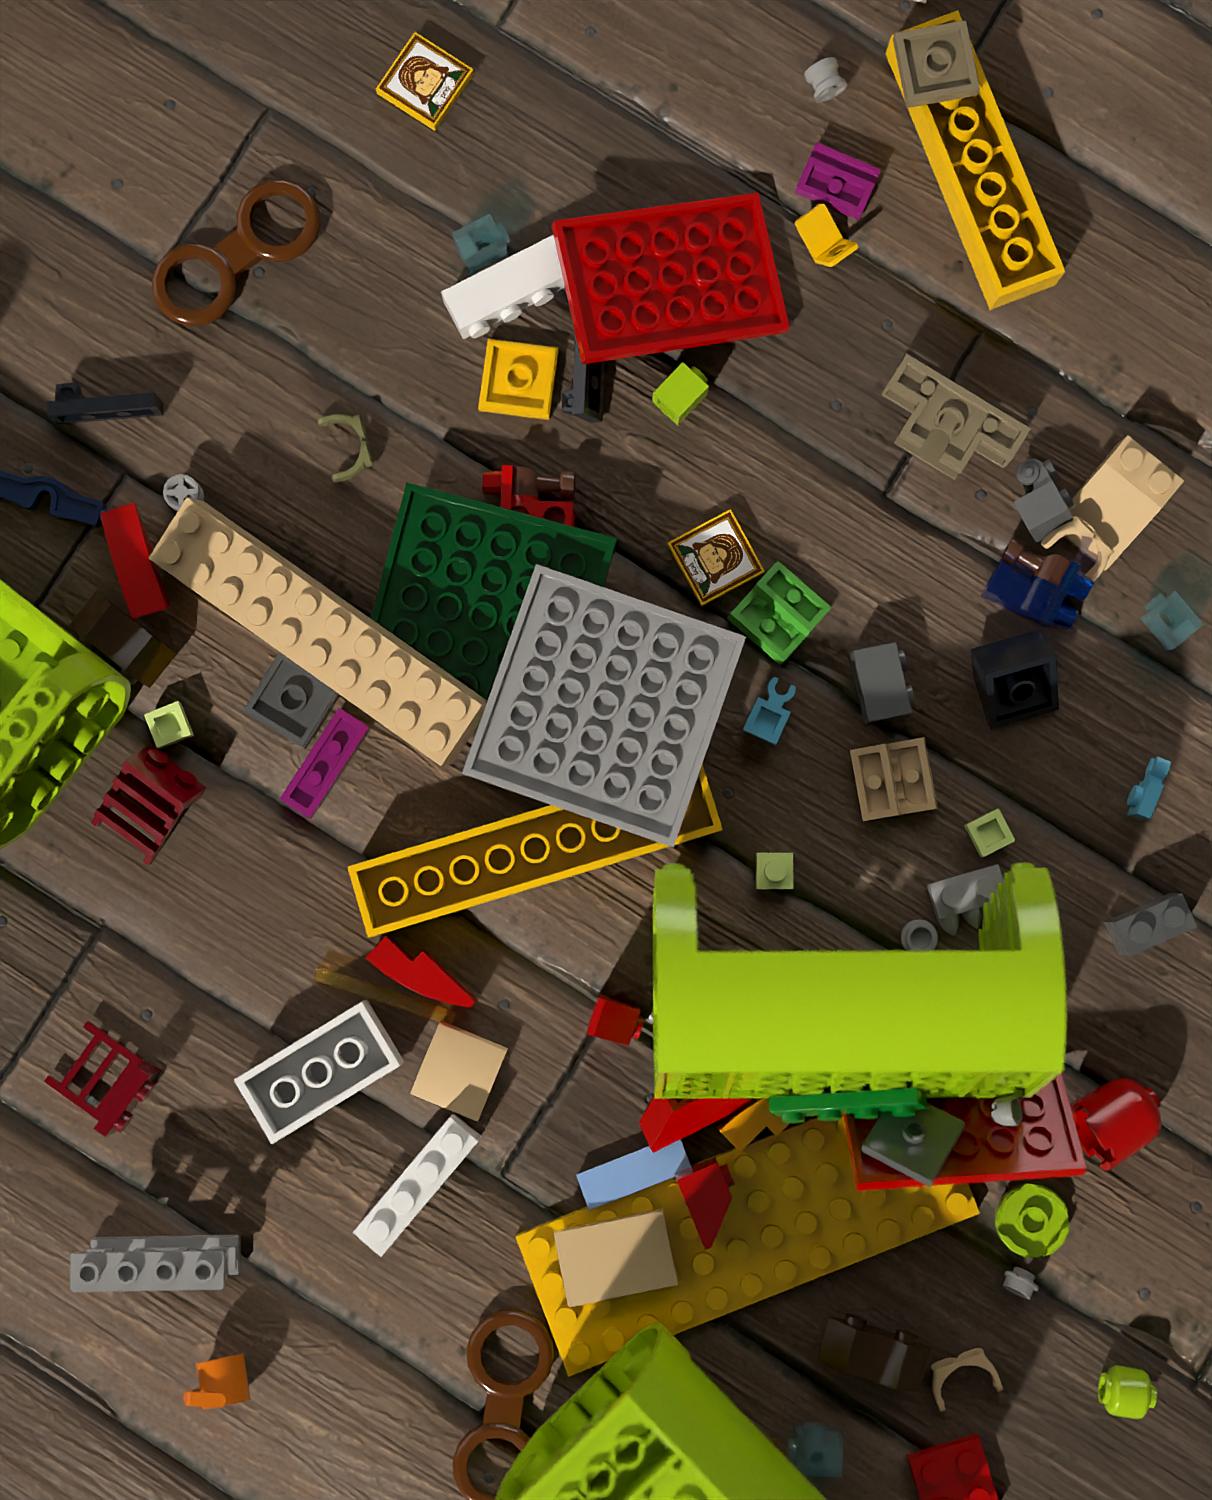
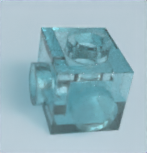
(816, 1450)

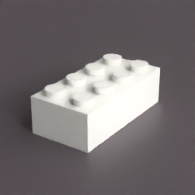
(319, 1071)

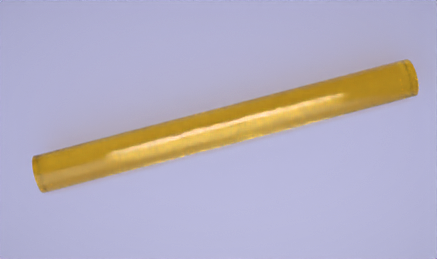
(384, 995)

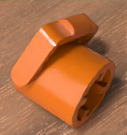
(220, 1383)

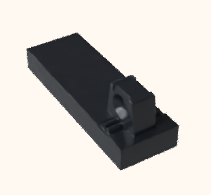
(587, 394)
(72, 408)

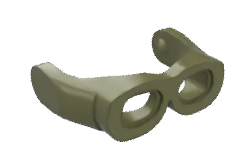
(365, 456)

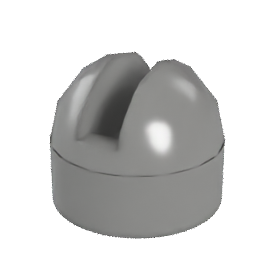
(1007, 1110)

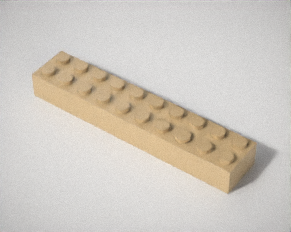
(319, 631)

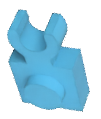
(767, 717)
(1146, 795)

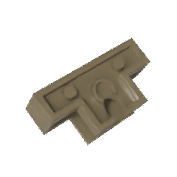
(950, 421)

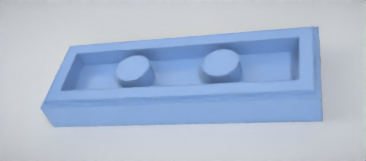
(631, 1173)

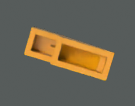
(749, 1121)

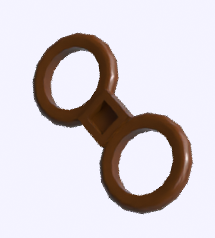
(236, 252)
(503, 1398)

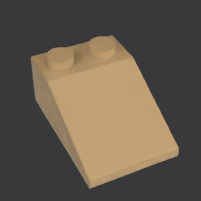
(1122, 498)

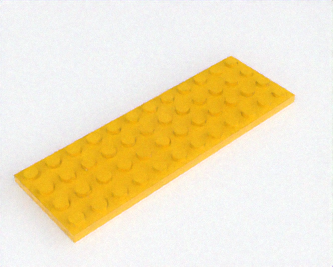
(786, 1225)

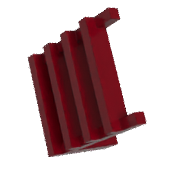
(157, 786)
(130, 1087)

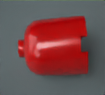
(1116, 1120)

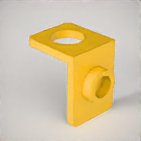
(823, 237)

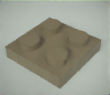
(936, 64)

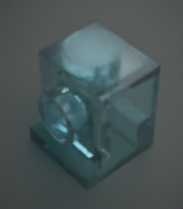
(470, 236)
(1182, 619)

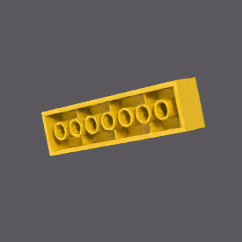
(985, 189)

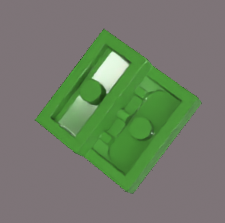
(779, 613)

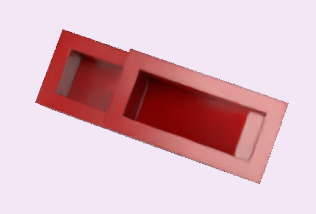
(130, 554)
(420, 974)

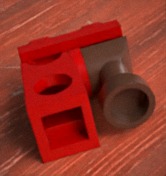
(522, 488)

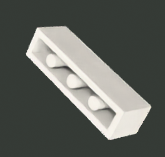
(505, 289)
(417, 1184)

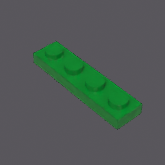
(863, 1103)

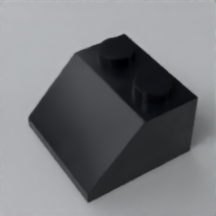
(1016, 678)

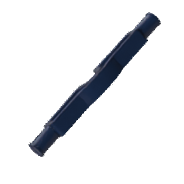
(63, 504)

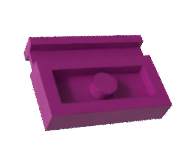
(837, 181)

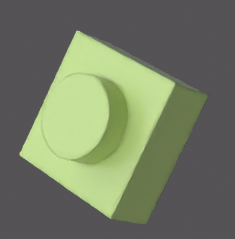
(168, 725)
(989, 833)
(774, 870)

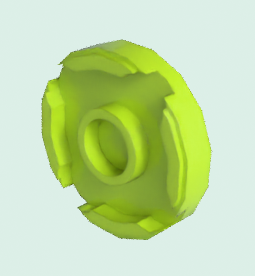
(1032, 1220)

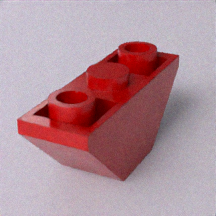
(676, 1118)

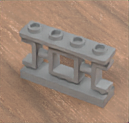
(156, 1263)

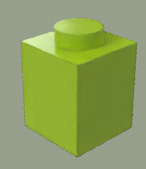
(681, 392)

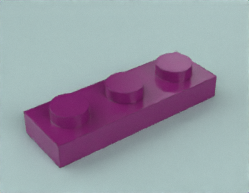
(325, 763)

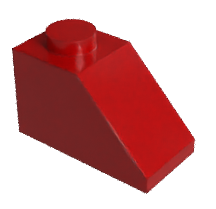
(615, 1021)
(706, 1196)

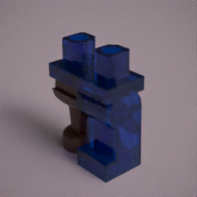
(1044, 592)

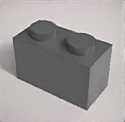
(881, 683)
(1150, 924)

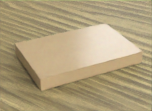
(615, 1257)

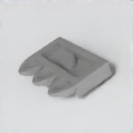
(963, 895)

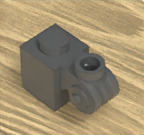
(1044, 505)

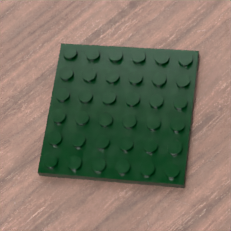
(463, 573)

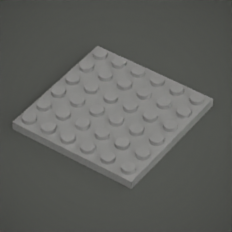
(604, 705)

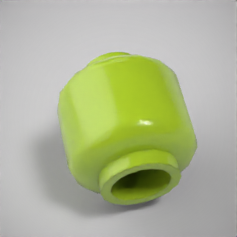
(1126, 1392)

